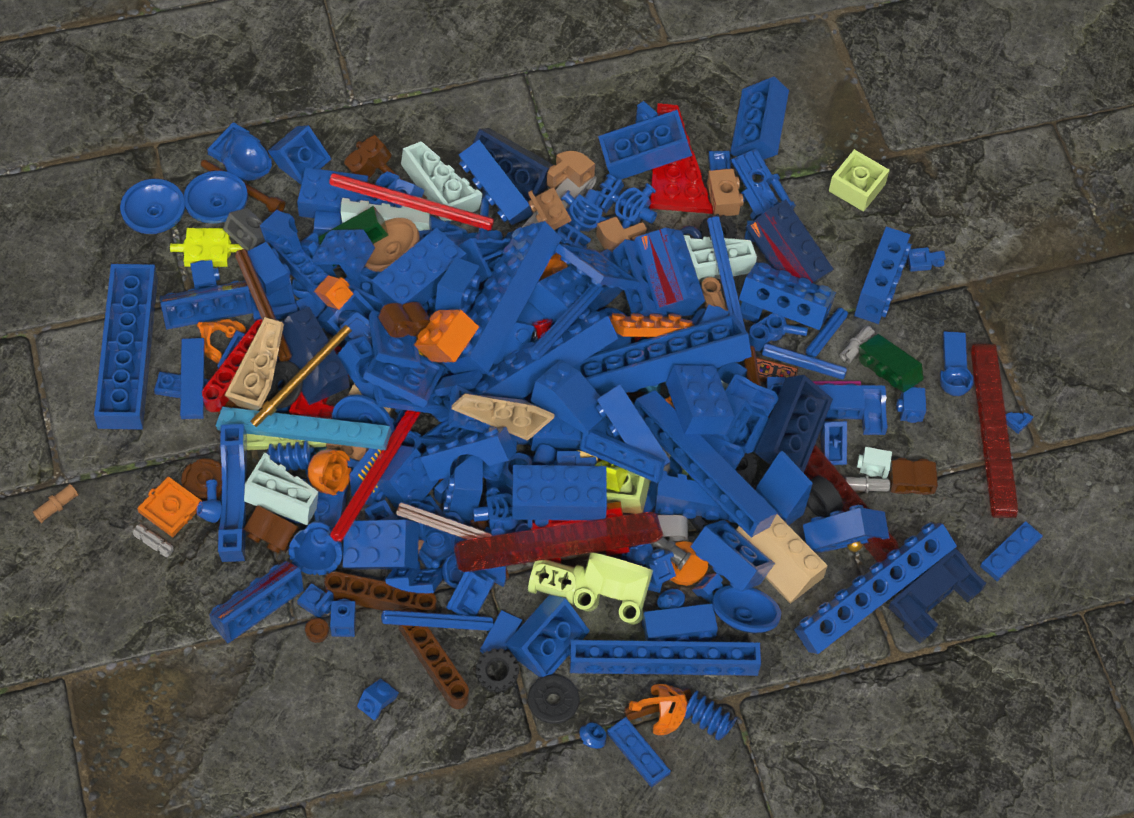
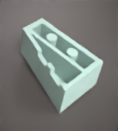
(740, 254)
(280, 492)

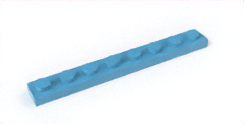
(309, 428)

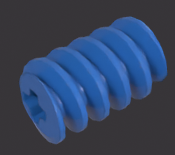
(292, 457)
(708, 716)

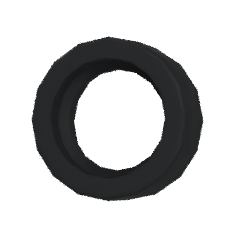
(823, 497)

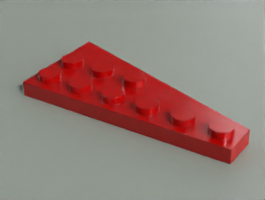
(680, 182)

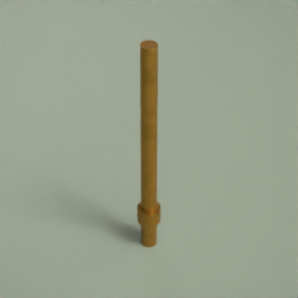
(269, 407)

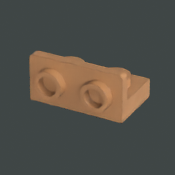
(549, 208)

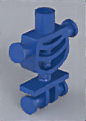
(636, 204)
(582, 212)
(498, 506)

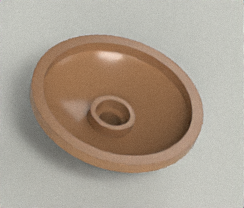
(401, 238)

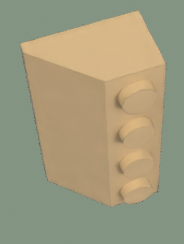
(795, 565)

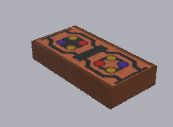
(774, 369)

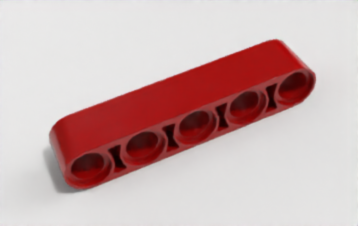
(227, 371)

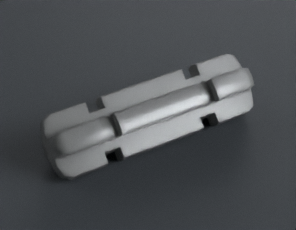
(153, 540)

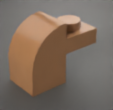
(572, 166)
(612, 234)

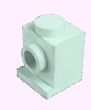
(875, 462)

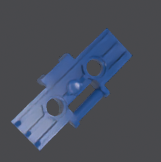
(759, 194)

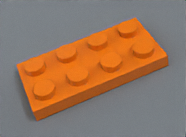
(651, 326)

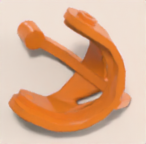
(226, 326)
(667, 721)

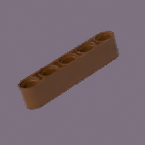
(371, 588)
(437, 667)

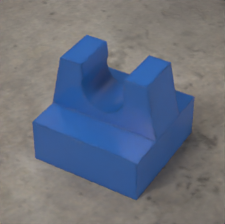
(707, 585)

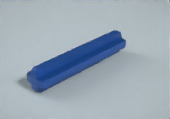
(826, 332)

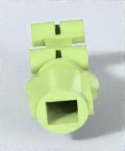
(601, 577)

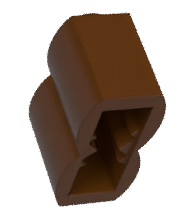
(368, 158)
(404, 319)
(913, 477)
(270, 529)

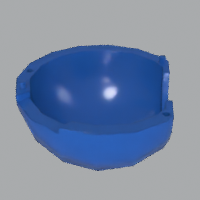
(245, 156)

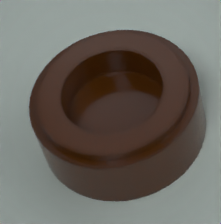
(317, 630)

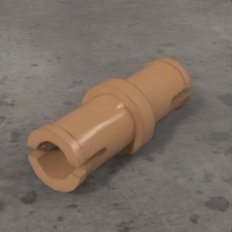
(55, 503)

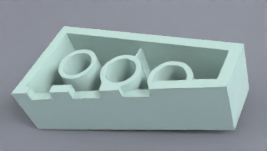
(439, 179)
(419, 218)

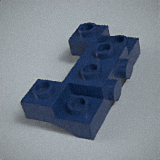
(930, 589)

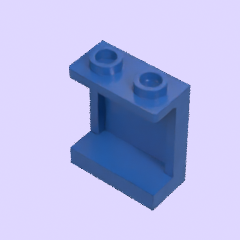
(281, 302)

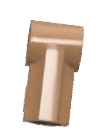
(713, 298)

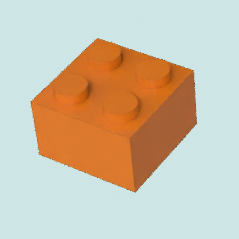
(446, 335)

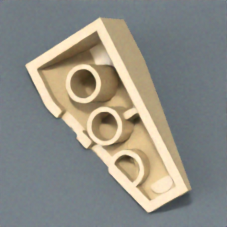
(257, 369)
(515, 414)

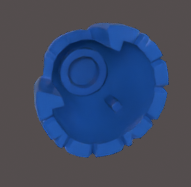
(315, 550)

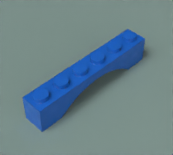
(233, 513)

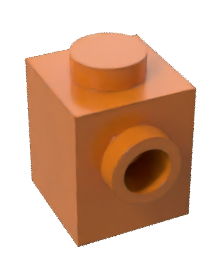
(334, 292)

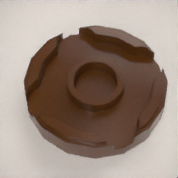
(196, 475)

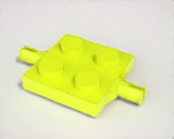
(206, 245)

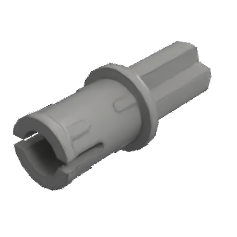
(853, 349)
(868, 484)

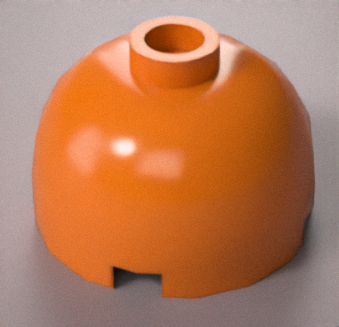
(329, 471)

